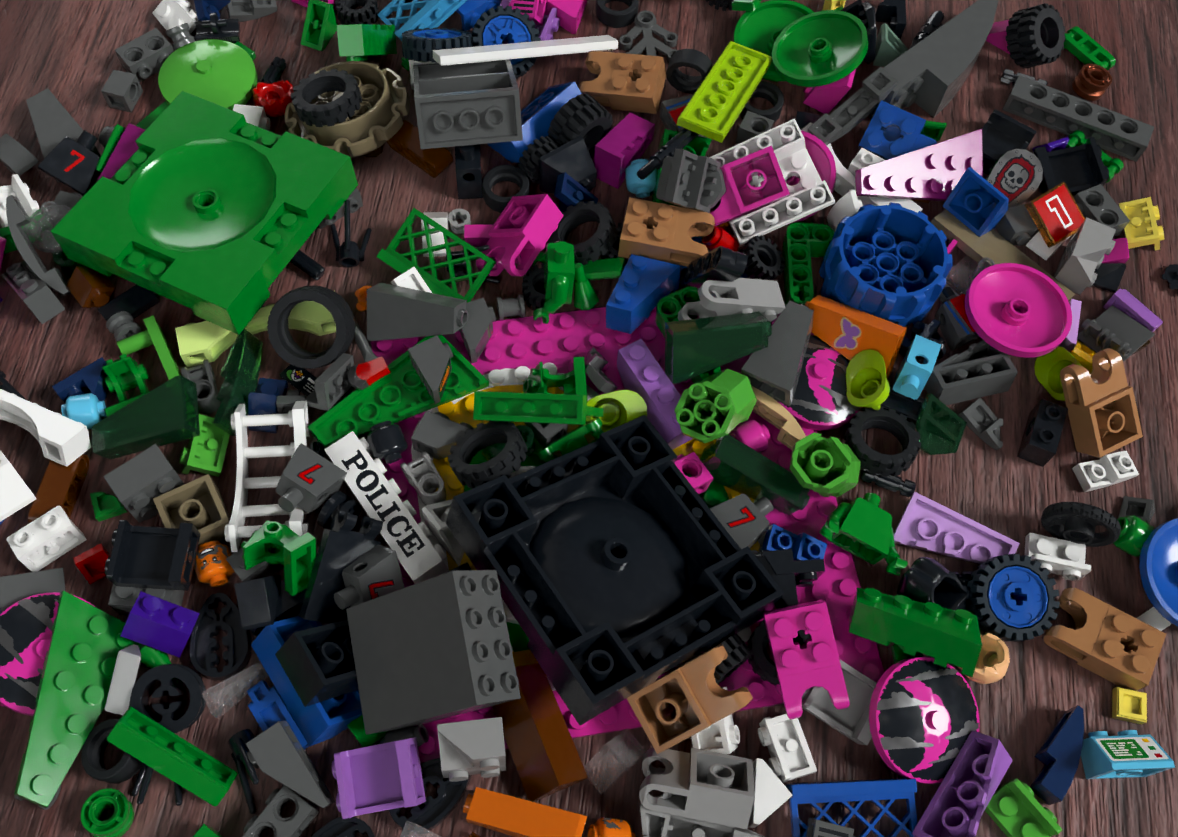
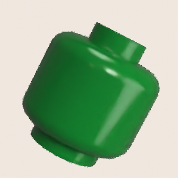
(1133, 534)

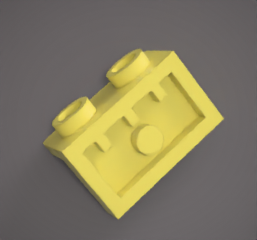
(1142, 228)

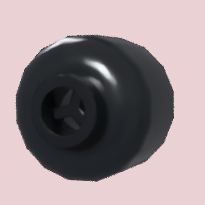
(386, 442)

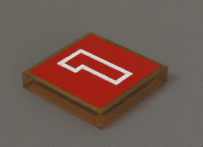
(1055, 214)

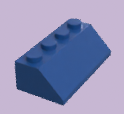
(537, 119)
(315, 721)

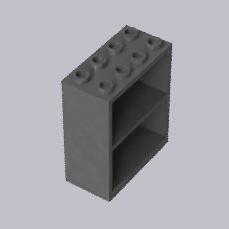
(466, 104)
(432, 651)

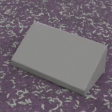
(123, 680)

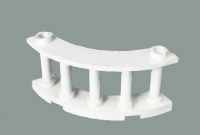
(240, 421)

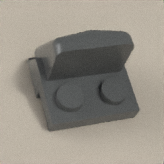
(691, 181)

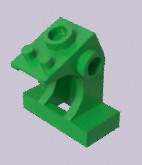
(123, 376)
(573, 382)
(279, 544)

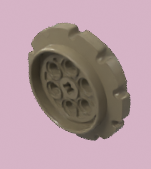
(372, 125)

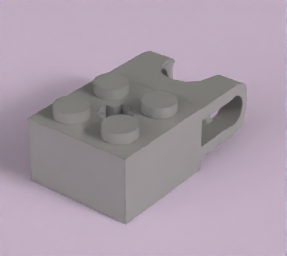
(736, 297)
(700, 786)

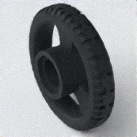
(1078, 522)

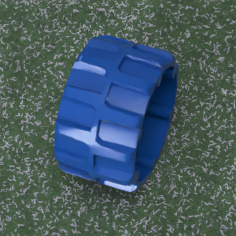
(896, 256)

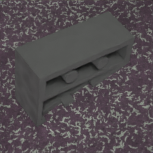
(971, 375)

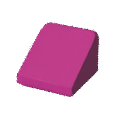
(1119, 253)

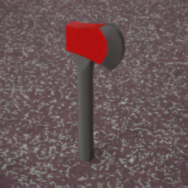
(372, 369)

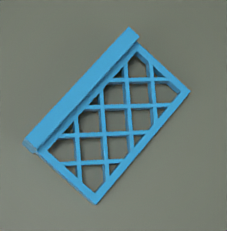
(430, 15)

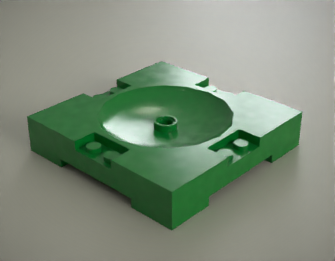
(207, 210)

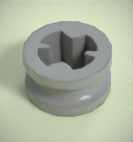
(458, 214)

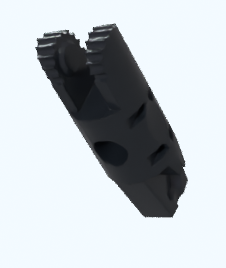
(931, 25)

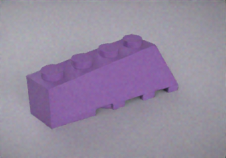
(645, 376)
(965, 789)

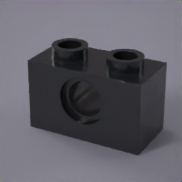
(1042, 432)

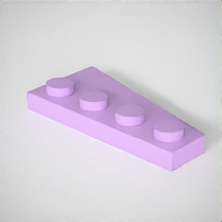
(945, 532)

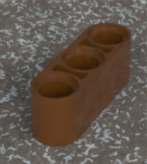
(407, 144)
(60, 487)

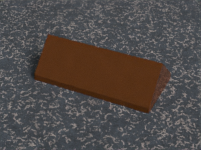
(539, 737)

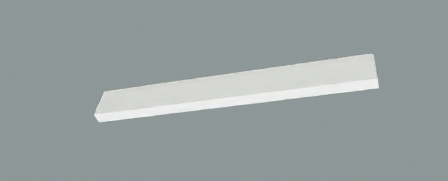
(524, 50)

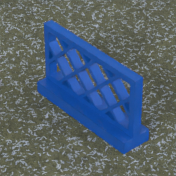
(855, 791)

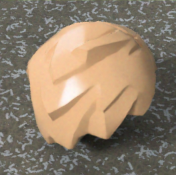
(992, 660)

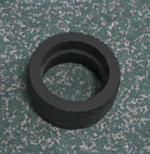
(283, 341)

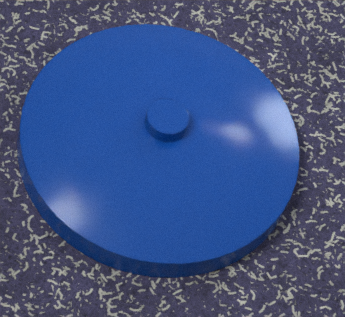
(1160, 569)

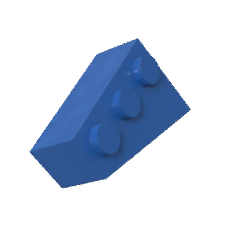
(639, 291)

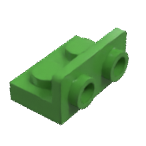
(205, 451)
(1020, 813)

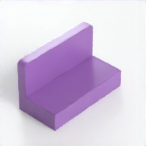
(1134, 308)

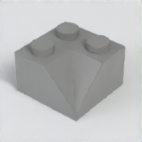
(1084, 255)
(472, 748)

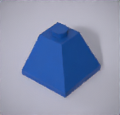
(976, 203)

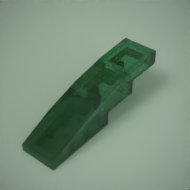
(240, 376)

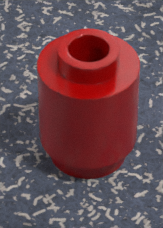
(720, 237)

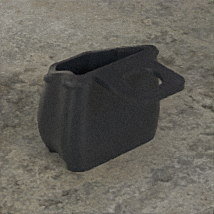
(934, 583)

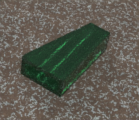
(711, 342)
(156, 418)
(753, 474)

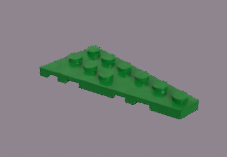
(394, 398)
(69, 694)

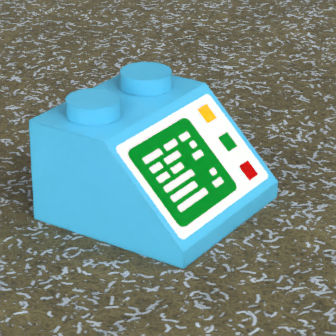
(1123, 755)

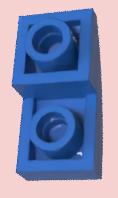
(802, 545)

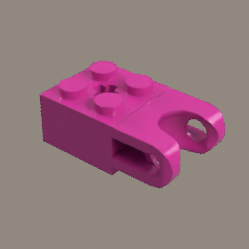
(740, 195)
(521, 233)
(805, 664)

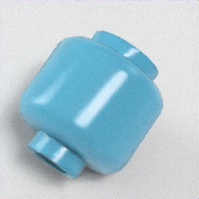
(637, 186)
(84, 409)

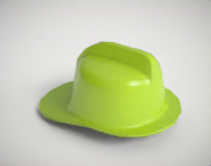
(1048, 370)
(867, 380)
(618, 408)

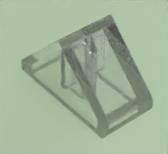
(614, 760)

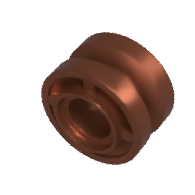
(1092, 82)

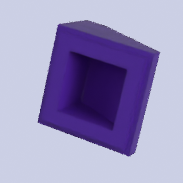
(1054, 145)

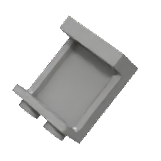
(851, 721)

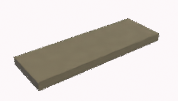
(988, 245)

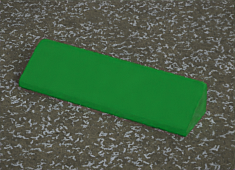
(172, 756)

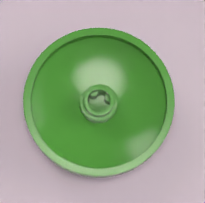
(210, 71)

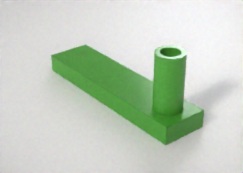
(148, 337)

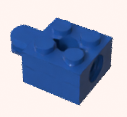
(894, 132)

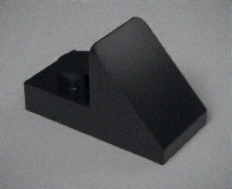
(894, 14)

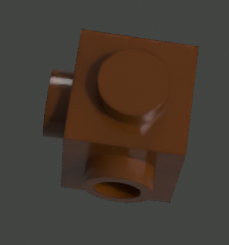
(90, 287)

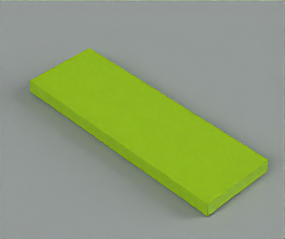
(724, 91)

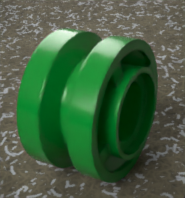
(98, 804)

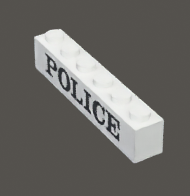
(383, 504)

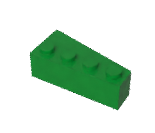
(917, 628)

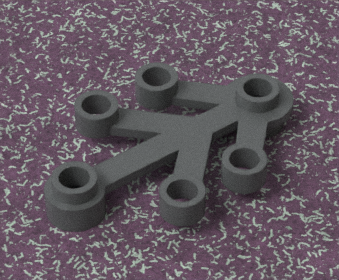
(646, 24)

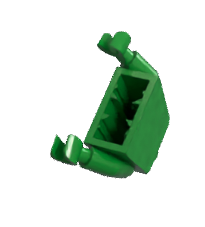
(558, 277)
(864, 531)

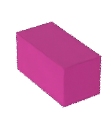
(477, 234)

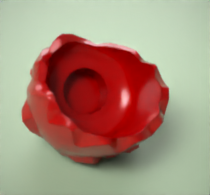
(273, 97)

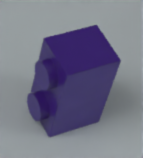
(159, 624)

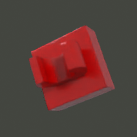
(92, 563)

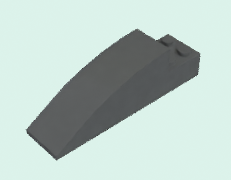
(942, 61)

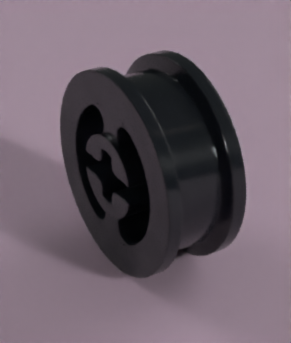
(167, 675)

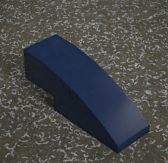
(1060, 757)

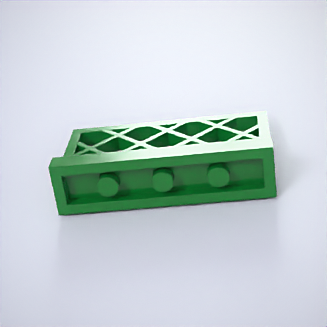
(402, 264)
(533, 408)

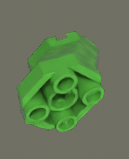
(715, 405)
(825, 465)

